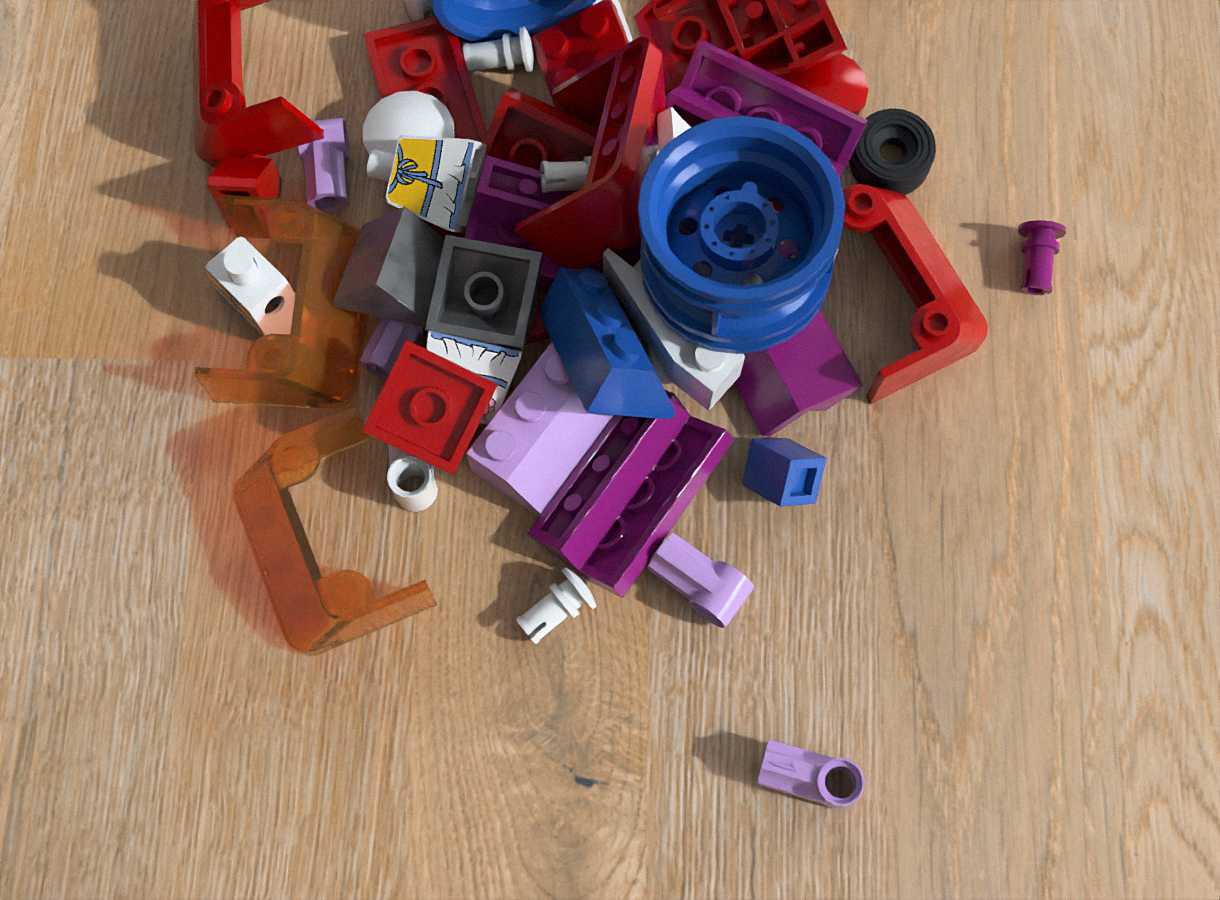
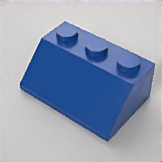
(601, 348)

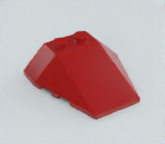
(766, 33)

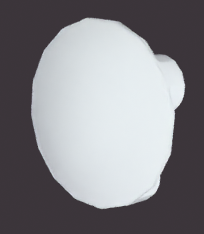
(405, 114)

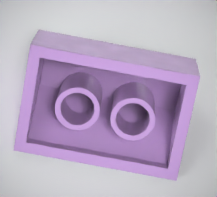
(536, 436)

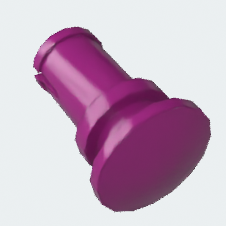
(1039, 254)

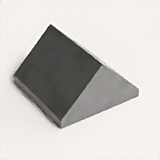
(392, 269)
(485, 292)

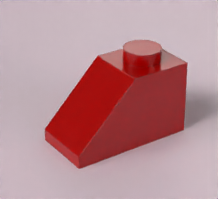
(244, 176)

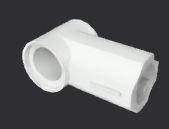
(404, 466)

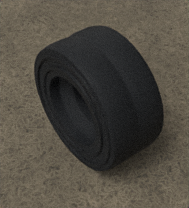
(899, 129)

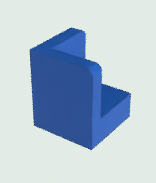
(783, 471)

